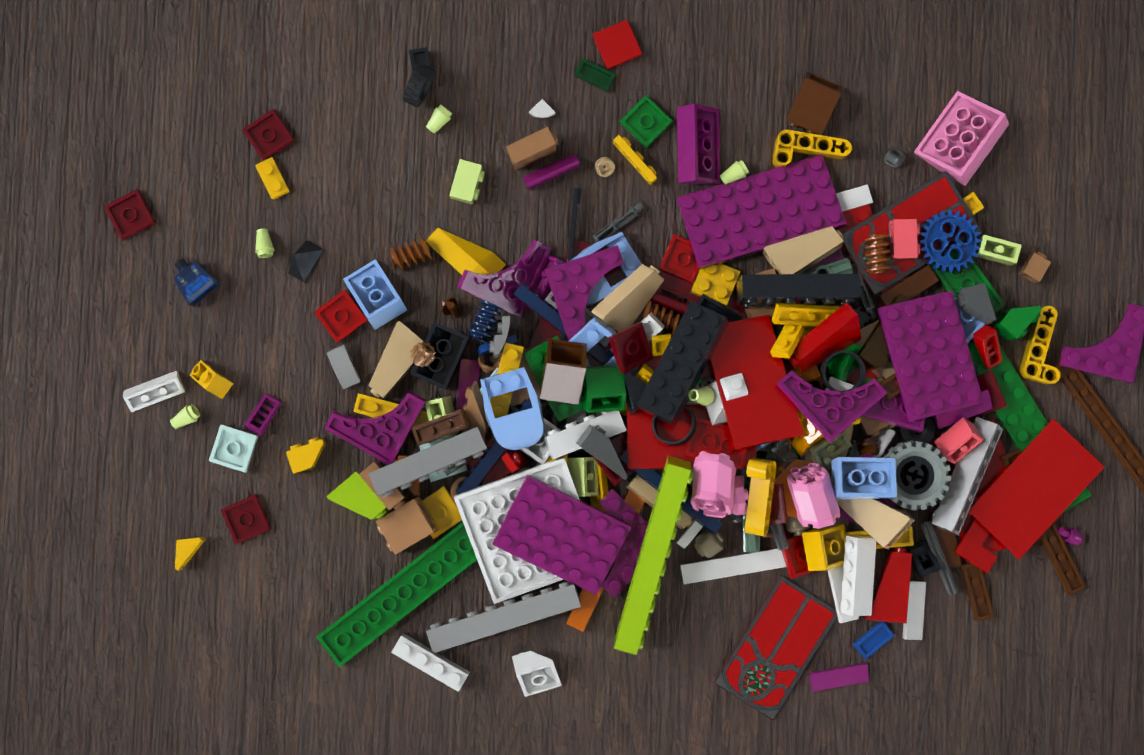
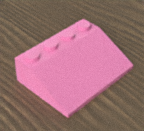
(962, 137)

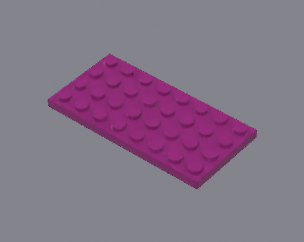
(760, 211)

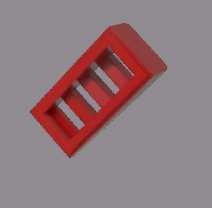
(987, 339)

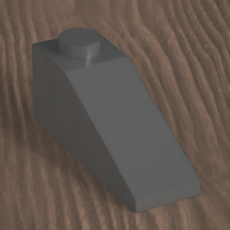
(600, 446)

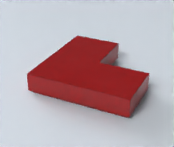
(971, 547)

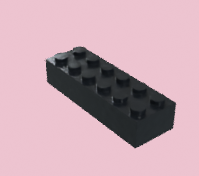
(801, 289)
(682, 363)

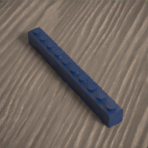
(550, 315)
(486, 462)
(653, 478)

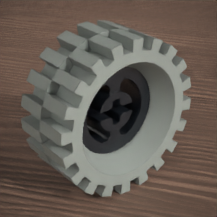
(936, 474)

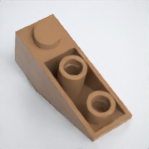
(475, 411)

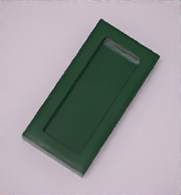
(594, 75)

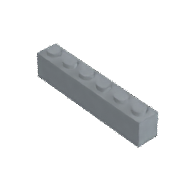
(427, 461)
(966, 479)

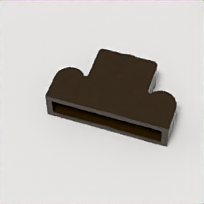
(875, 349)

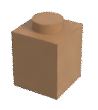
(1034, 267)

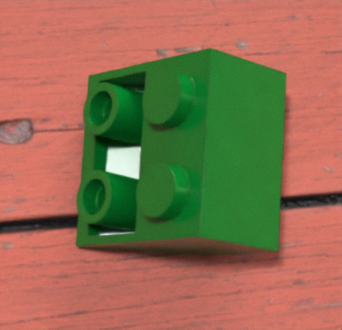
(1014, 322)
(603, 389)

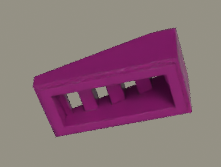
(268, 418)

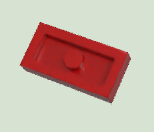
(514, 459)

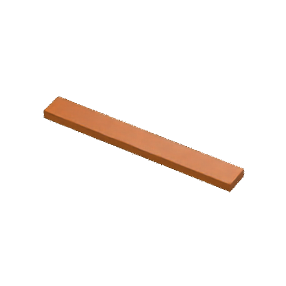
(580, 616)

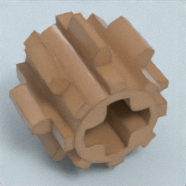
(422, 354)

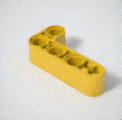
(812, 149)
(1042, 344)
(760, 495)

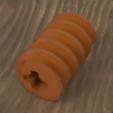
(410, 253)
(877, 254)
(667, 320)

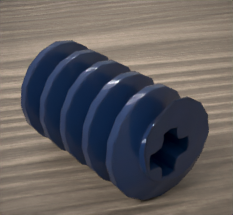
(484, 321)

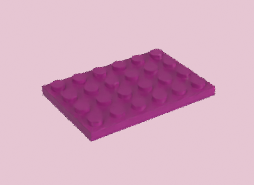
(930, 355)
(561, 534)

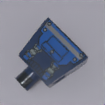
(194, 281)

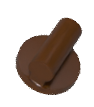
(449, 306)
(868, 446)

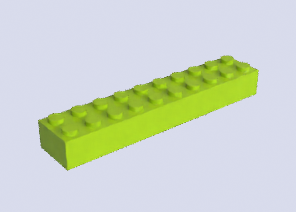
(651, 559)

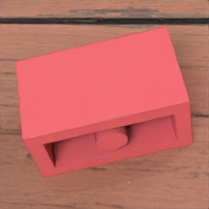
(904, 239)
(959, 440)

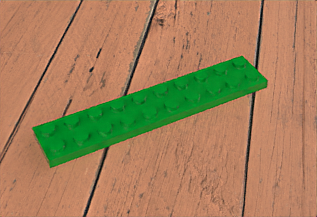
(1021, 416)
(398, 596)

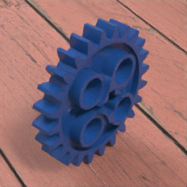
(935, 232)

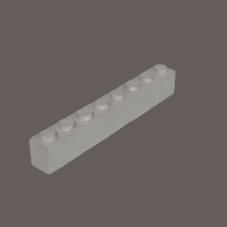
(503, 618)

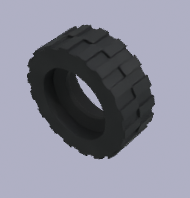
(419, 85)

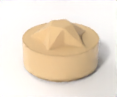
(604, 166)

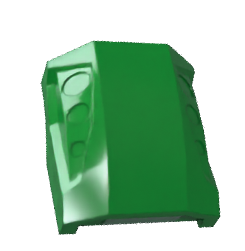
(840, 364)

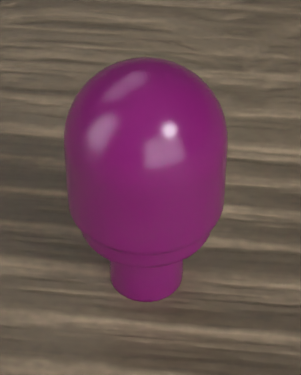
(1071, 535)

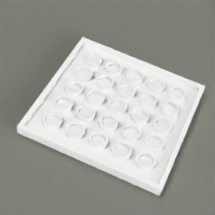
(482, 516)

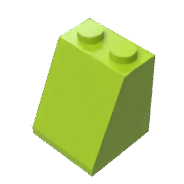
(358, 497)

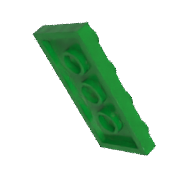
(965, 278)
(535, 358)

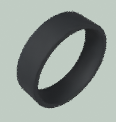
(861, 365)
(682, 441)

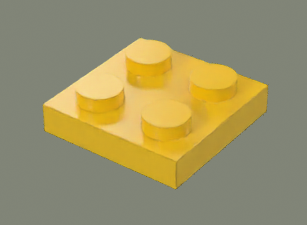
(716, 282)

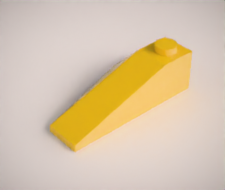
(463, 254)

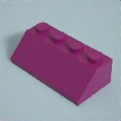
(698, 145)

